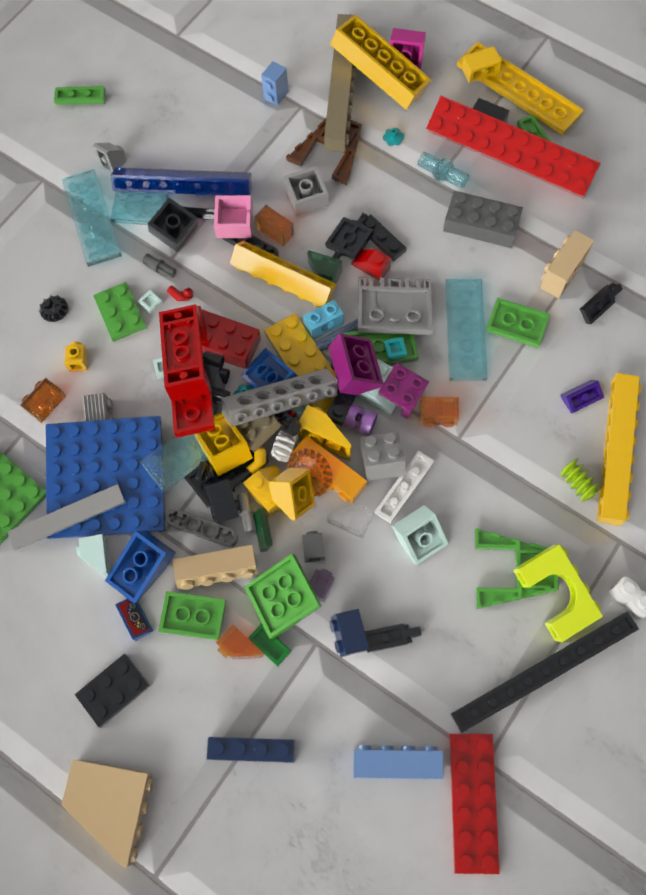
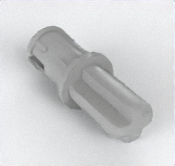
(246, 512)

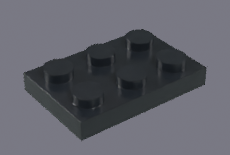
(112, 690)

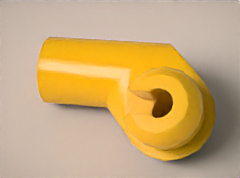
(259, 460)

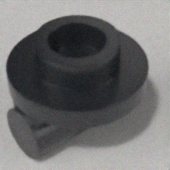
(205, 473)

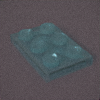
(136, 207)
(173, 461)

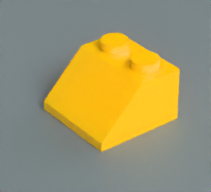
(259, 489)
(293, 491)

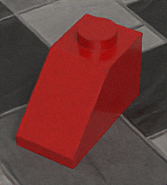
(373, 263)

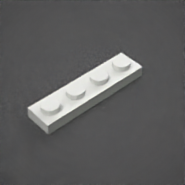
(404, 487)

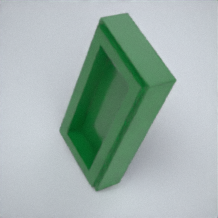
(271, 648)

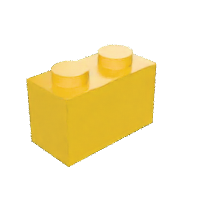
(481, 64)

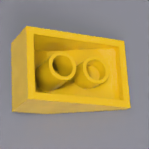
(324, 432)
(224, 446)

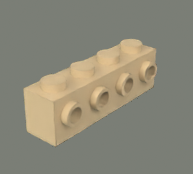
(215, 567)

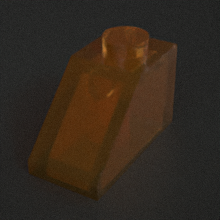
(237, 645)

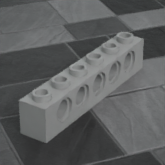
(279, 397)

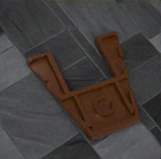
(343, 169)

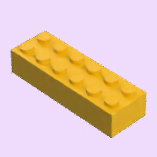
(380, 61)

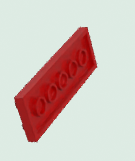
(473, 804)

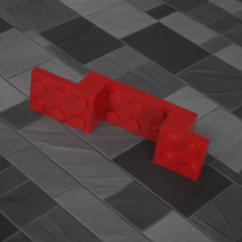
(185, 371)

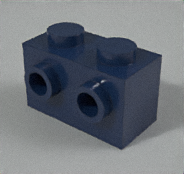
(349, 633)

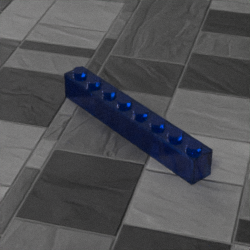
(181, 181)

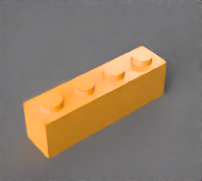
(344, 479)

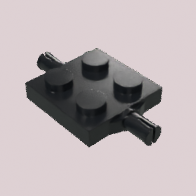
(349, 237)

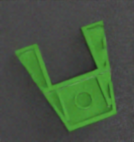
(523, 551)

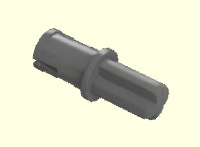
(159, 265)

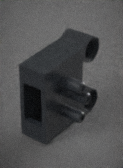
(218, 377)

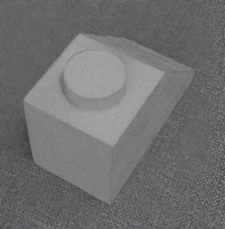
(109, 156)

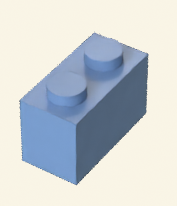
(275, 83)

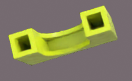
(581, 608)

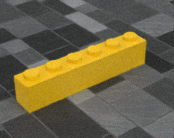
(282, 274)

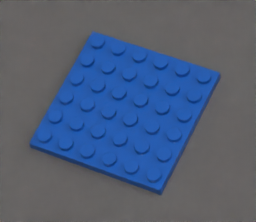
(96, 456)

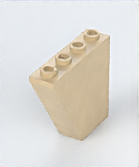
(109, 805)

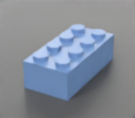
(398, 763)

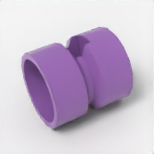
(367, 421)

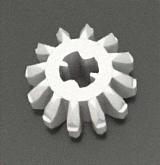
(283, 446)

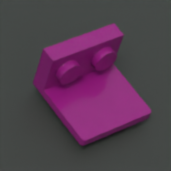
(403, 388)

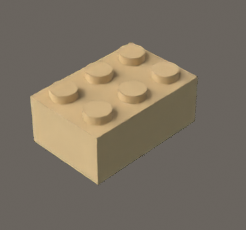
(565, 263)

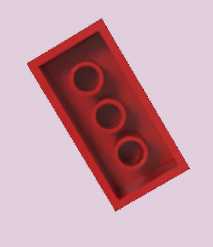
(230, 338)

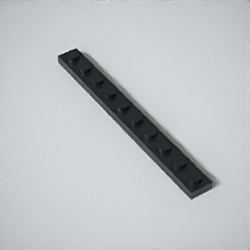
(543, 672)

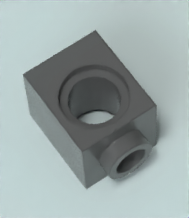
(313, 547)

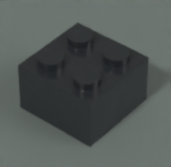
(173, 224)

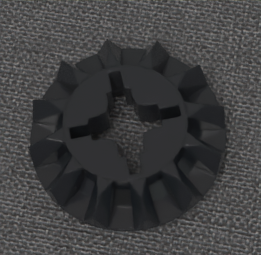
(60, 310)

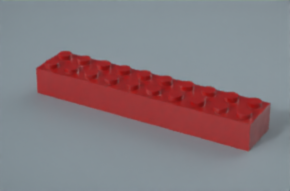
(513, 147)

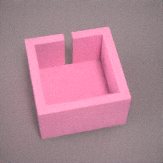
(233, 216)

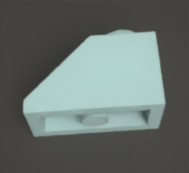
(95, 552)

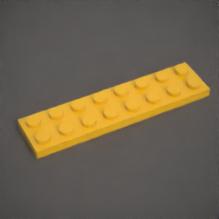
(531, 95)

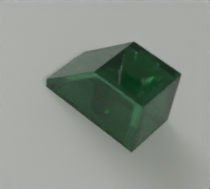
(325, 266)

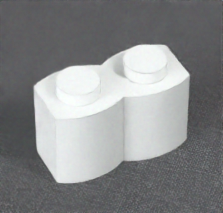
(629, 594)

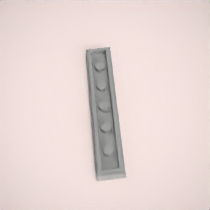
(66, 517)

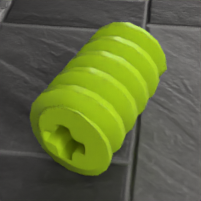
(580, 480)

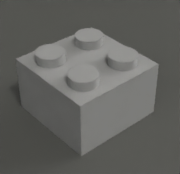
(306, 190)
(382, 456)

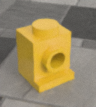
(76, 357)

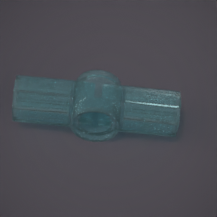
(443, 169)

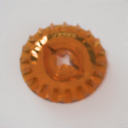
(318, 466)

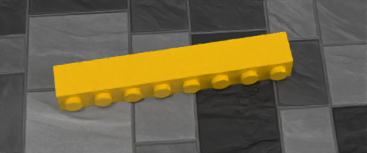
(618, 450)

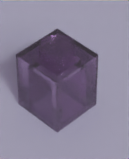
(322, 583)

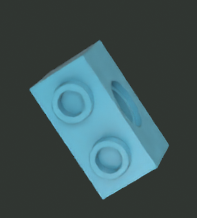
(323, 319)

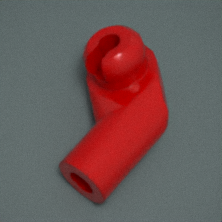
(185, 295)

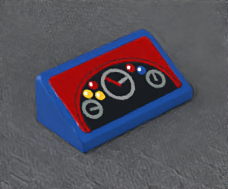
(134, 619)

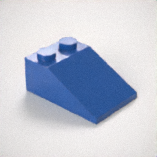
(267, 370)
(139, 565)

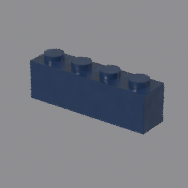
(251, 749)

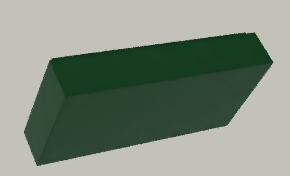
(262, 530)

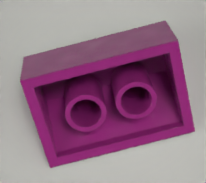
(355, 364)

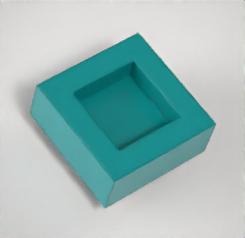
(395, 348)

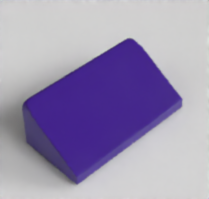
(582, 395)

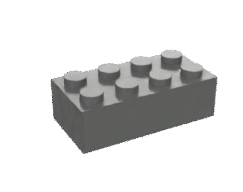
(482, 219)

